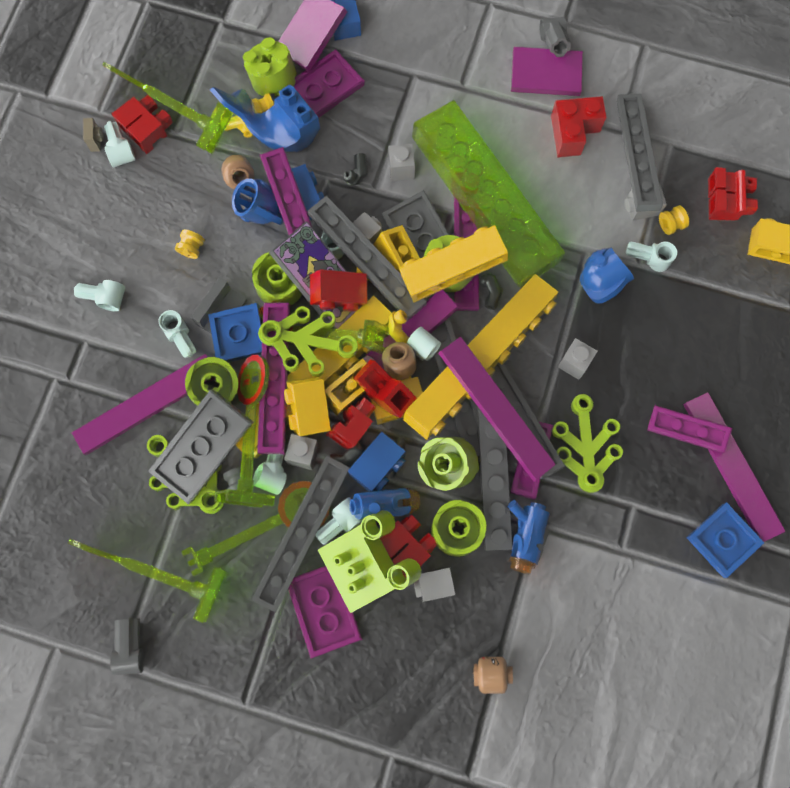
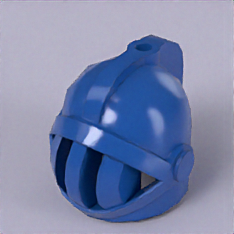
(262, 207)
(604, 275)

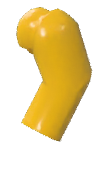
(237, 122)
(396, 320)

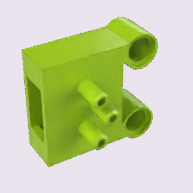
(363, 565)

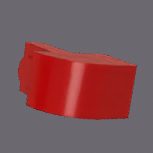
(384, 390)

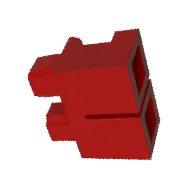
(139, 124)
(728, 194)
(355, 424)
(402, 536)

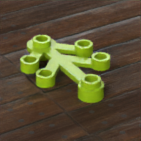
(304, 338)
(587, 447)
(201, 499)

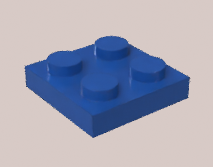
(236, 332)
(725, 540)

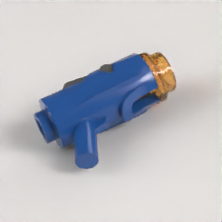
(396, 501)
(530, 536)

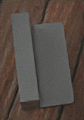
(218, 299)

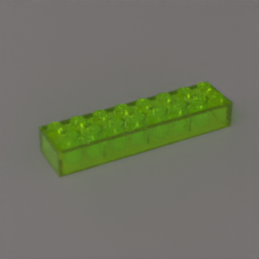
(486, 191)

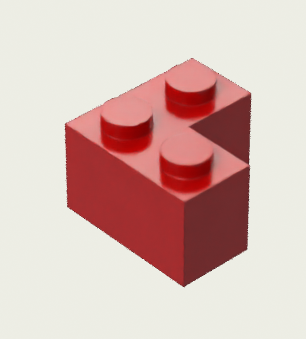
(573, 120)

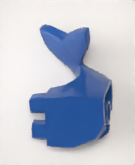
(286, 124)

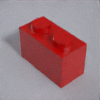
(338, 289)

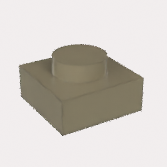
(92, 134)

